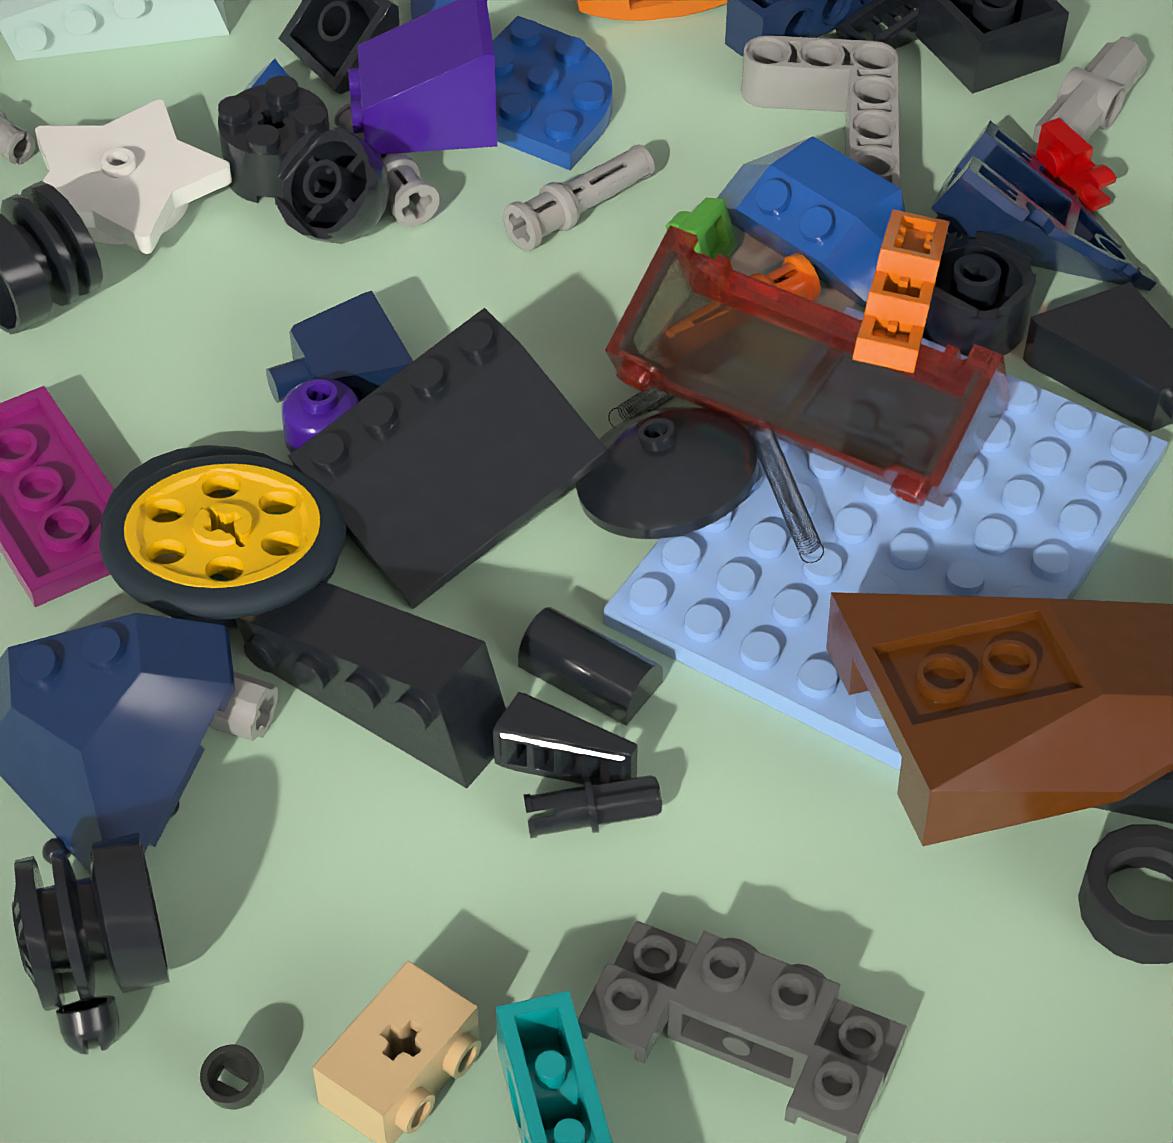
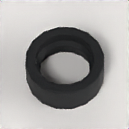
(1107, 920)

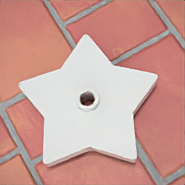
(129, 174)

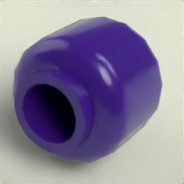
(312, 408)

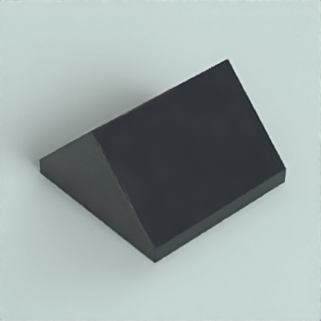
(328, 34)

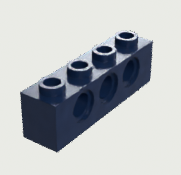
(784, 18)

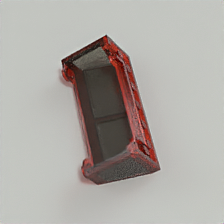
(790, 363)

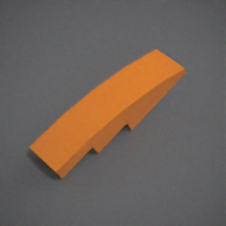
(901, 291)

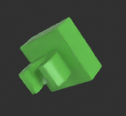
(711, 225)

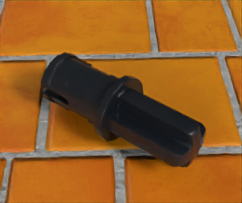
(594, 805)

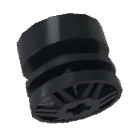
(42, 256)
(89, 922)

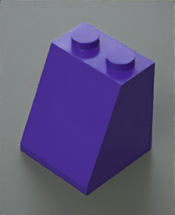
(428, 83)

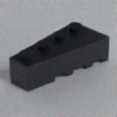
(387, 672)

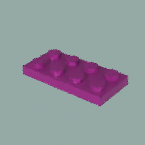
(48, 499)

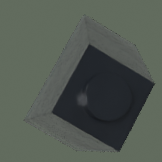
(1110, 352)

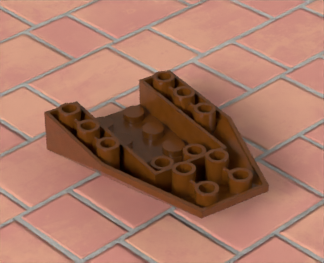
(1010, 701)

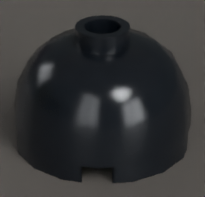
(333, 186)

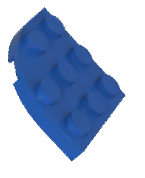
(549, 93)

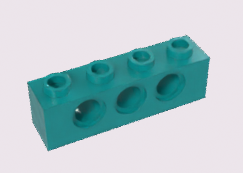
(549, 1072)

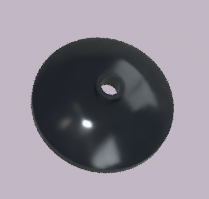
(669, 473)

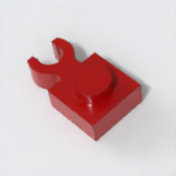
(1070, 164)

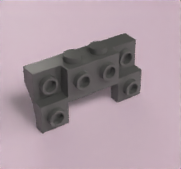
(750, 1014)

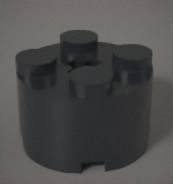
(261, 128)
(981, 294)

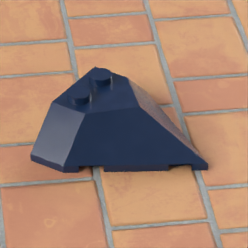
(1004, 193)
(110, 723)

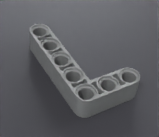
(837, 77)

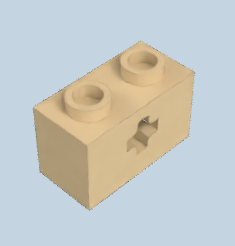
(398, 1056)

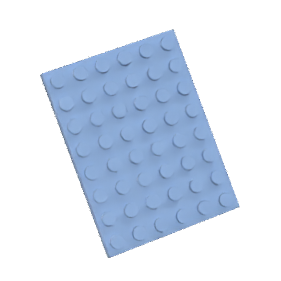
(1016, 526)

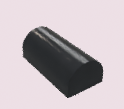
(588, 665)

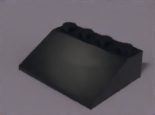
(450, 456)

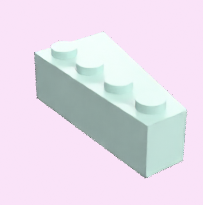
(81, 26)

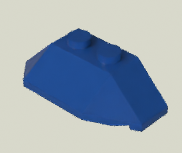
(816, 206)

